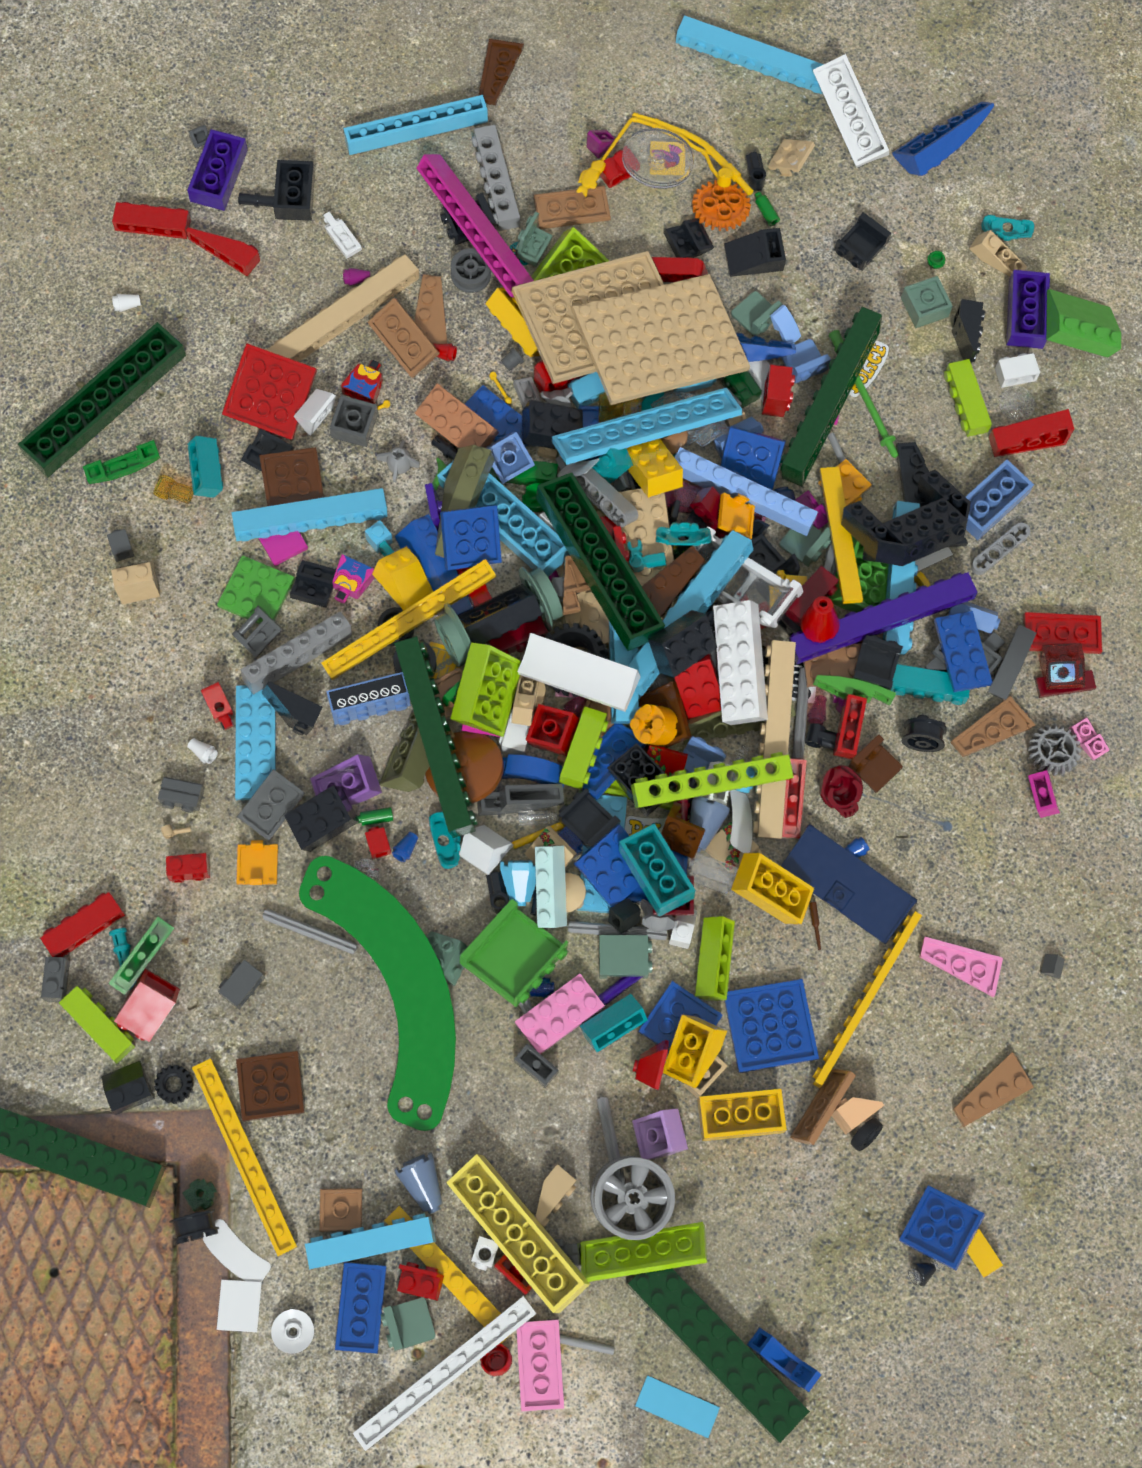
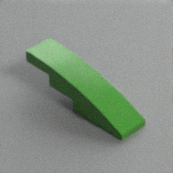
(843, 686)

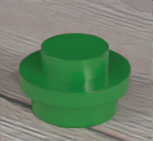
(936, 259)

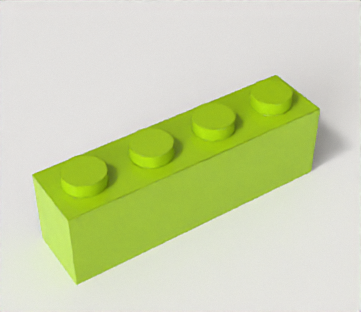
(967, 397)
(583, 747)
(715, 958)
(97, 1024)

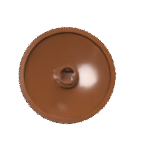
(480, 764)

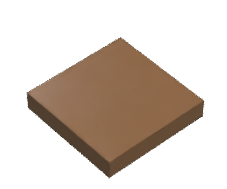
(340, 1209)

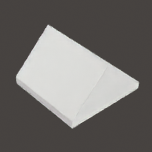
(315, 410)
(484, 848)

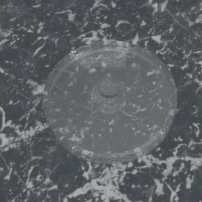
(658, 158)

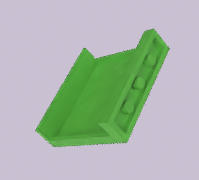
(513, 954)

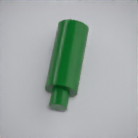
(766, 209)
(375, 816)

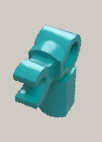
(638, 562)

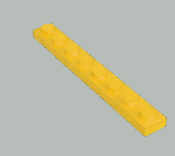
(453, 1279)

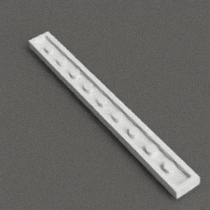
(444, 1373)

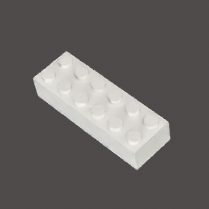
(740, 662)

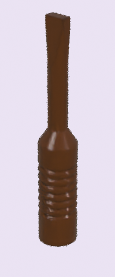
(815, 922)

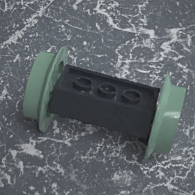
(499, 615)

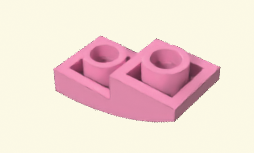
(1089, 740)

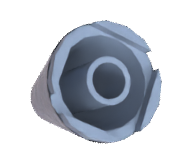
(708, 816)
(421, 1181)

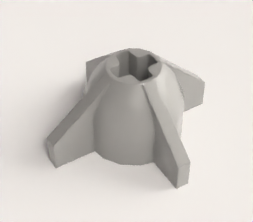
(558, 397)
(398, 460)
(654, 922)

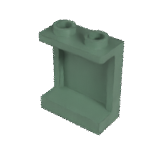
(624, 956)

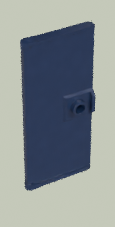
(849, 884)

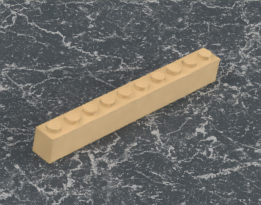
(347, 310)
(775, 736)

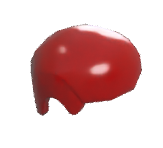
(497, 1361)

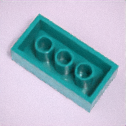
(656, 870)

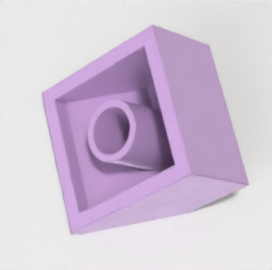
(660, 1134)

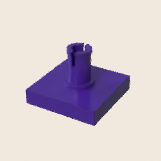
(434, 504)

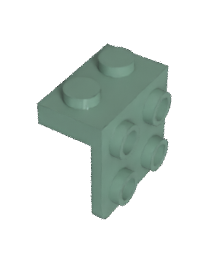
(532, 241)
(755, 313)
(807, 547)
(448, 953)
(408, 1324)

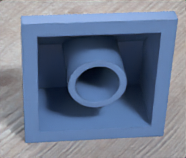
(510, 457)

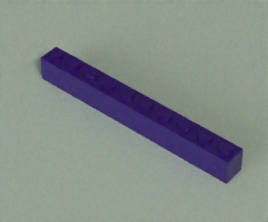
(889, 615)

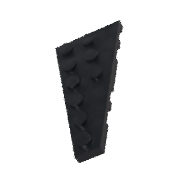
(911, 466)

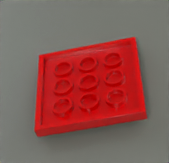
(269, 391)

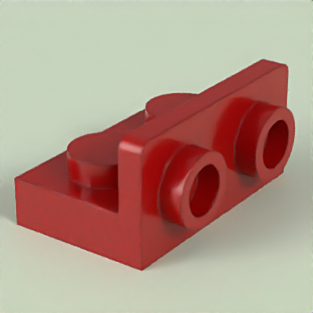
(420, 1282)

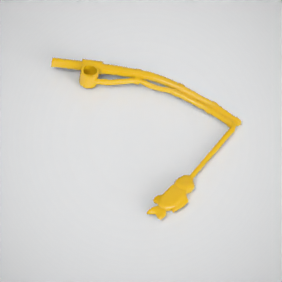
(724, 175)

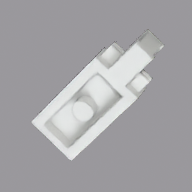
(341, 236)

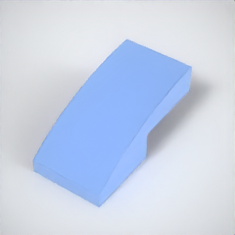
(785, 324)

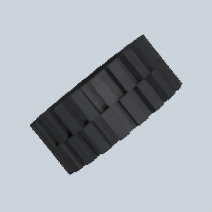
(578, 637)

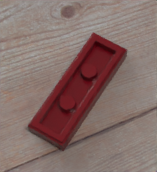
(1042, 692)

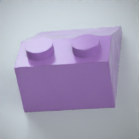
(354, 776)

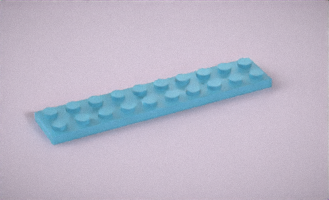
(646, 425)

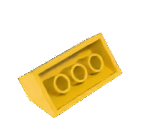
(510, 316)

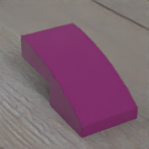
(809, 501)

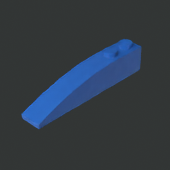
(930, 149)
(758, 349)
(421, 539)

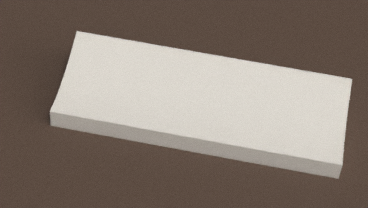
(851, 111)
(579, 672)

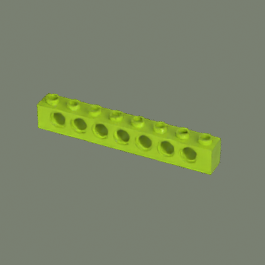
(780, 763)

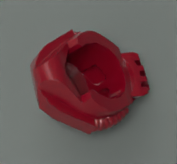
(841, 790)

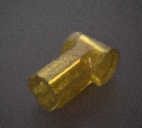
(168, 488)

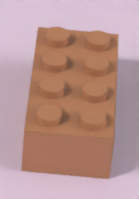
(455, 420)

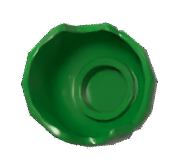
(529, 497)

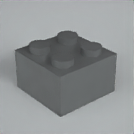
(353, 421)

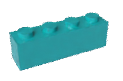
(926, 684)

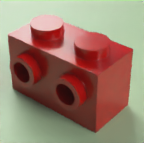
(187, 867)

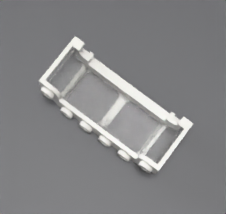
(755, 584)

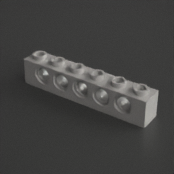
(488, 137)
(296, 652)

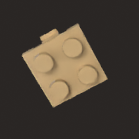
(791, 156)

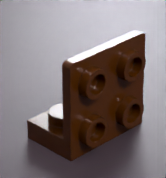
(875, 764)
(680, 834)

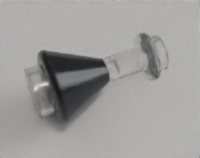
(922, 1272)

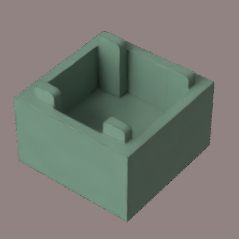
(926, 302)

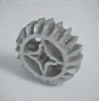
(1040, 739)

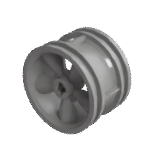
(662, 1195)

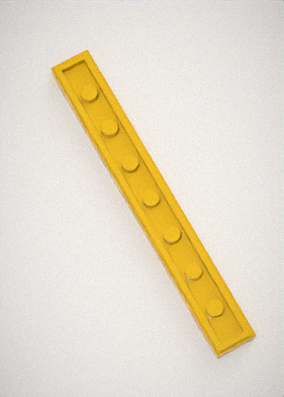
(840, 537)

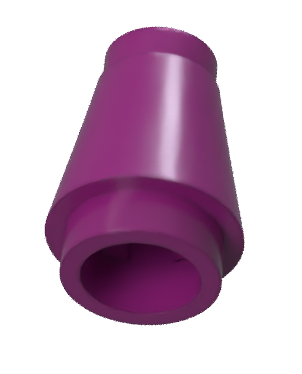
(354, 276)

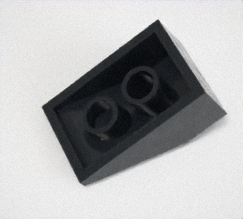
(293, 709)

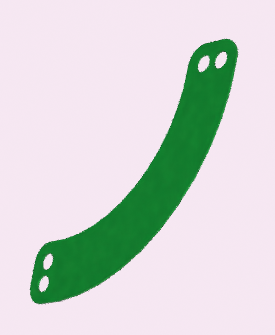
(413, 979)

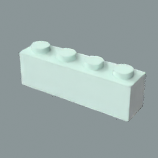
(550, 886)

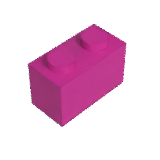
(1043, 794)

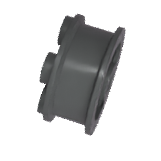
(469, 271)

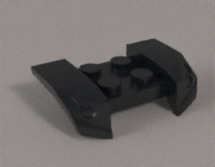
(767, 555)

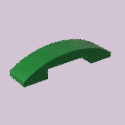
(122, 465)

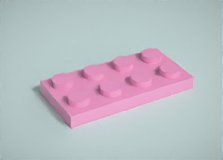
(559, 1014)
(540, 1366)

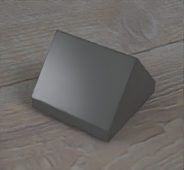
(198, 135)
(1052, 965)

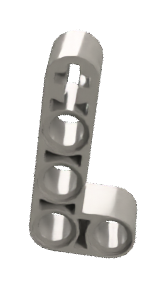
(607, 498)

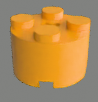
(654, 725)

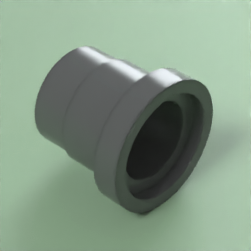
(512, 359)

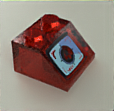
(1063, 666)

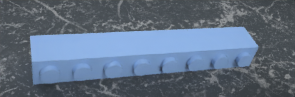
(766, 501)

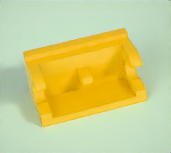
(983, 1255)

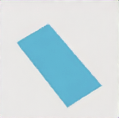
(677, 1406)

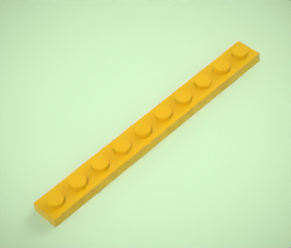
(408, 619)
(861, 1005)
(244, 1157)

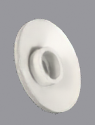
(281, 1331)

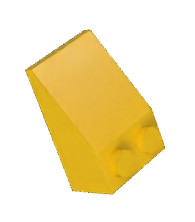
(403, 577)
(693, 1050)

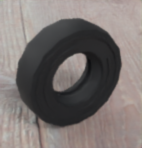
(866, 1134)

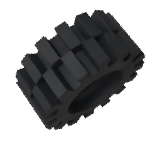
(182, 1093)

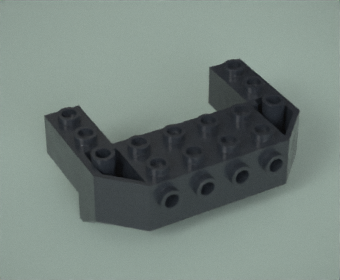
(913, 533)

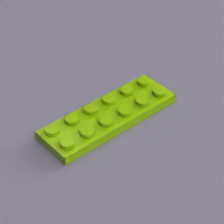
(623, 1257)

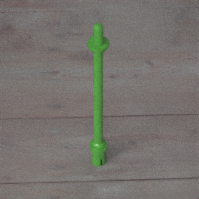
(887, 441)

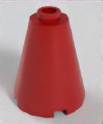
(820, 620)

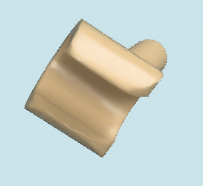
(168, 832)

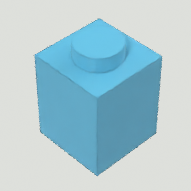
(377, 534)

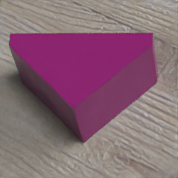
(599, 141)

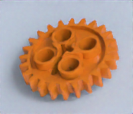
(721, 206)

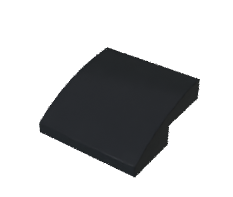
(688, 239)
(264, 444)
(313, 584)

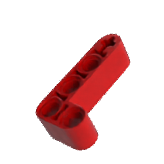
(679, 269)

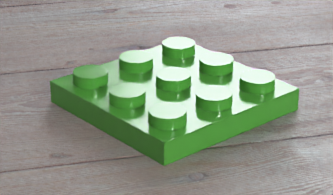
(253, 586)

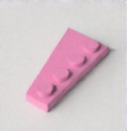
(966, 964)

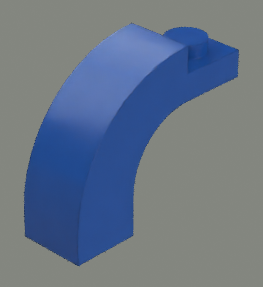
(531, 769)
(783, 1360)

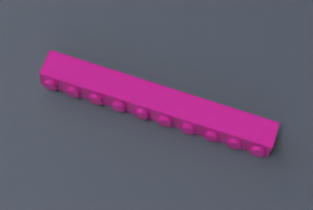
(473, 222)

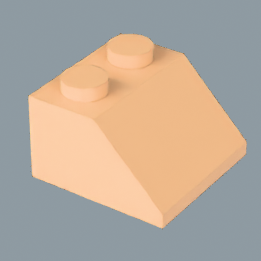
(854, 1112)

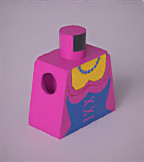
(351, 578)

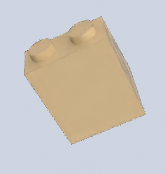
(135, 582)

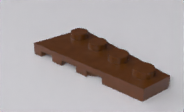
(498, 66)
(671, 581)

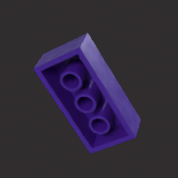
(217, 170)
(1027, 309)

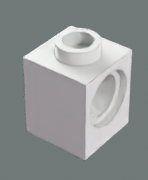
(484, 1243)

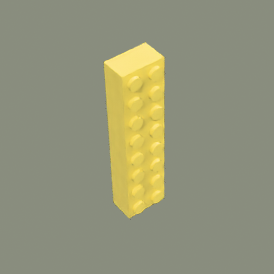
(518, 1233)

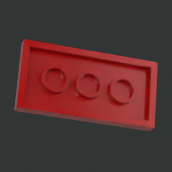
(1065, 629)

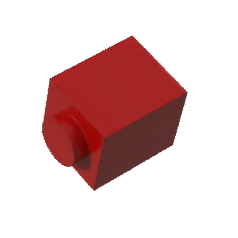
(377, 842)

